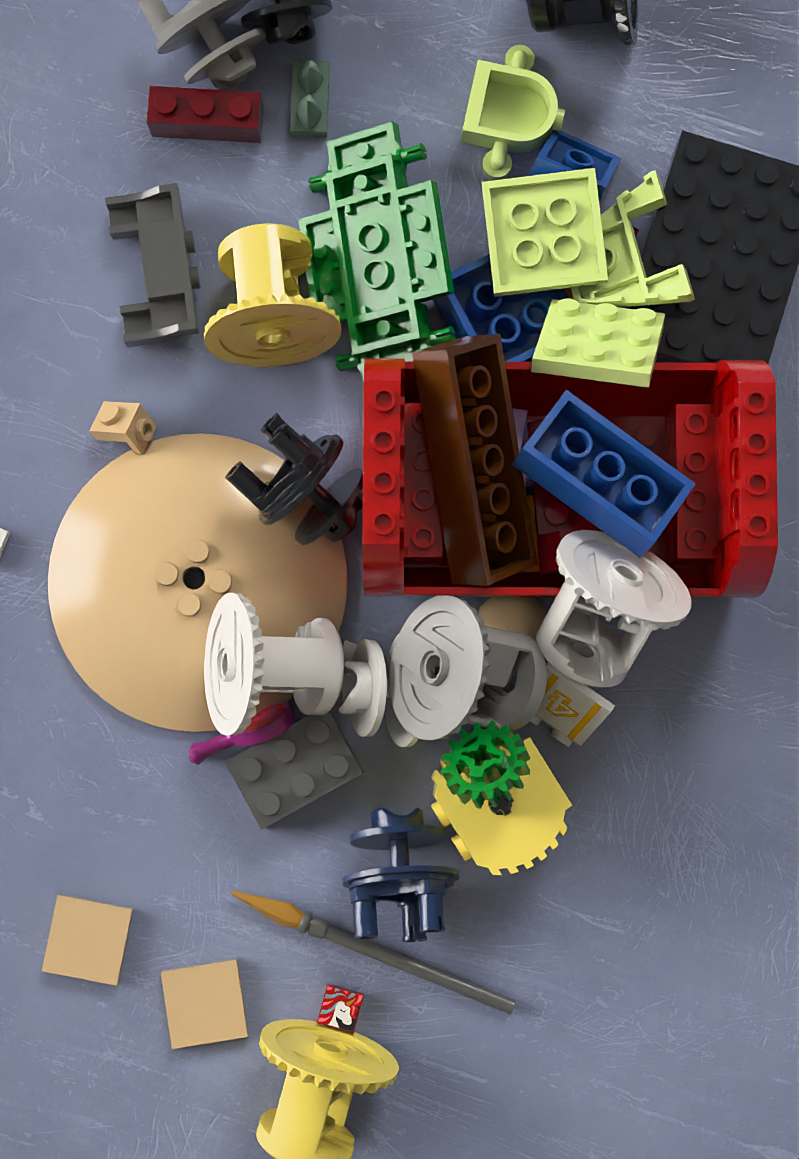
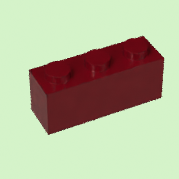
(205, 114)

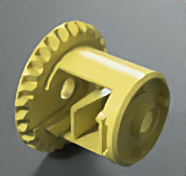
(271, 317)
(321, 1077)

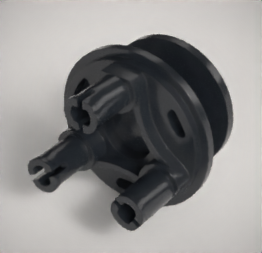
(286, 19)
(299, 479)

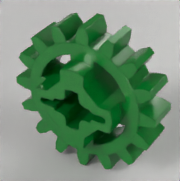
(487, 766)

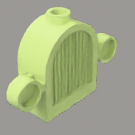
(510, 110)

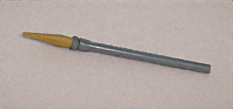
(290, 916)

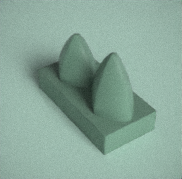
(310, 98)

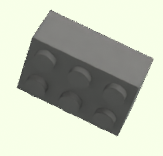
(294, 768)

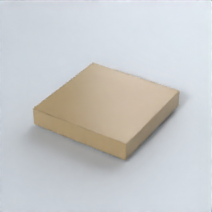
(87, 939)
(204, 1003)

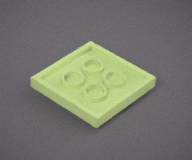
(544, 232)
(599, 342)

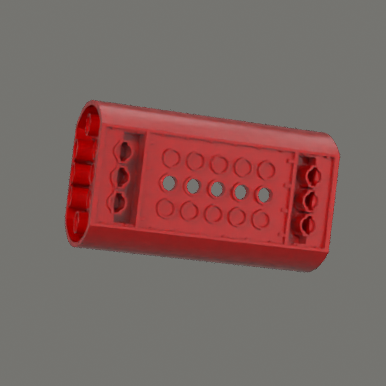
(697, 417)

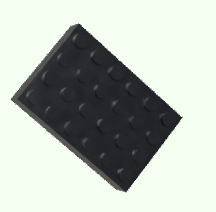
(738, 237)

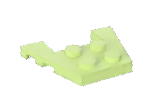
(625, 270)

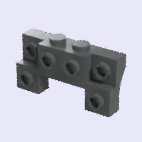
(167, 269)

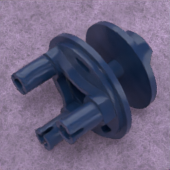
(414, 887)

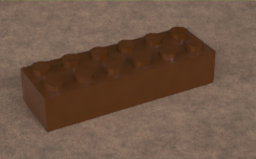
(471, 459)

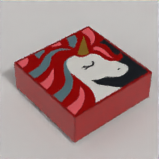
(340, 1008)

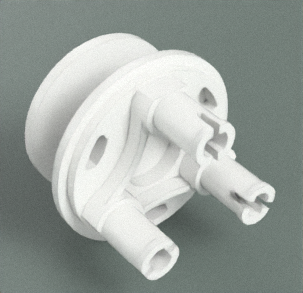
(368, 693)

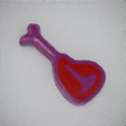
(263, 727)

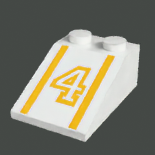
(570, 709)

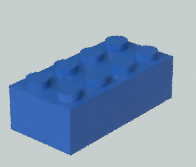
(603, 474)

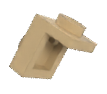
(124, 424)

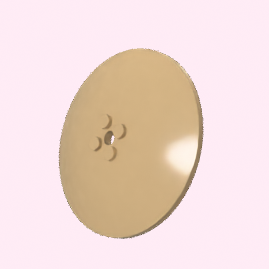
(124, 563)

